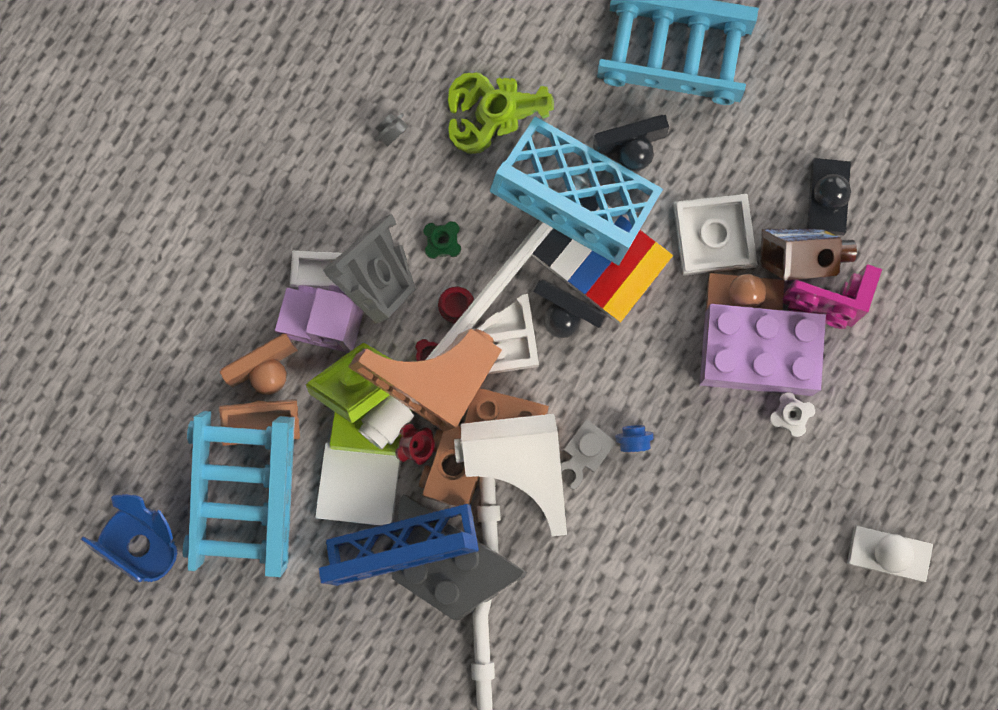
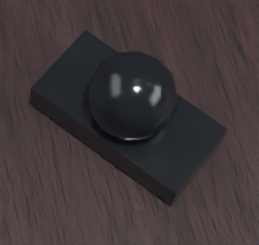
(633, 141)
(829, 195)
(564, 316)

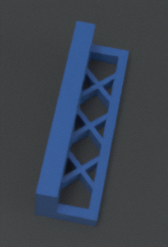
(434, 549)

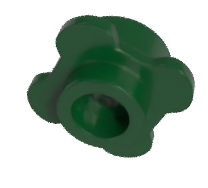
(449, 247)

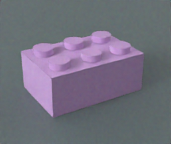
(762, 350)

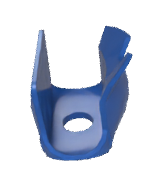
(131, 521)

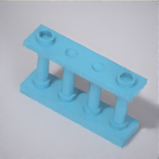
(700, 16)
(276, 477)

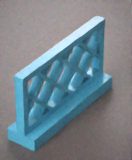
(564, 209)

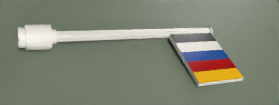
(599, 280)

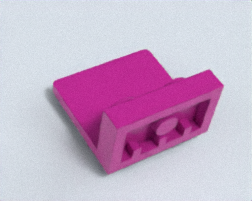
(841, 308)

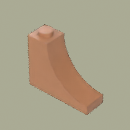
(435, 387)

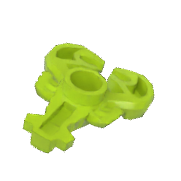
(495, 110)

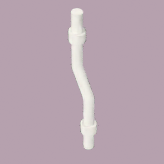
(483, 669)

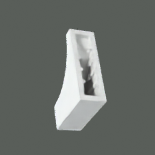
(520, 453)

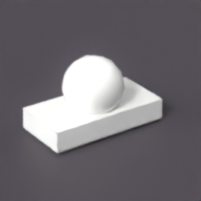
(890, 553)

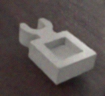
(587, 450)

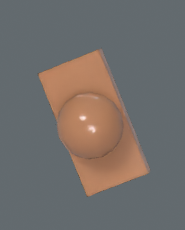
(745, 291)
(262, 366)
(258, 415)

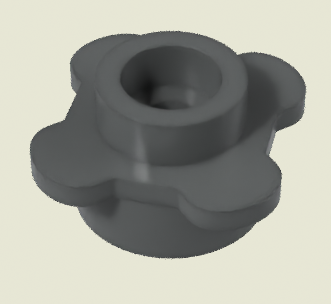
(390, 129)

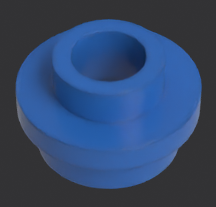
(634, 439)

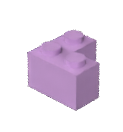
(320, 317)

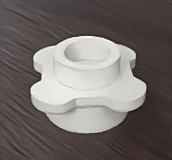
(794, 425)

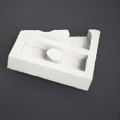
(513, 334)

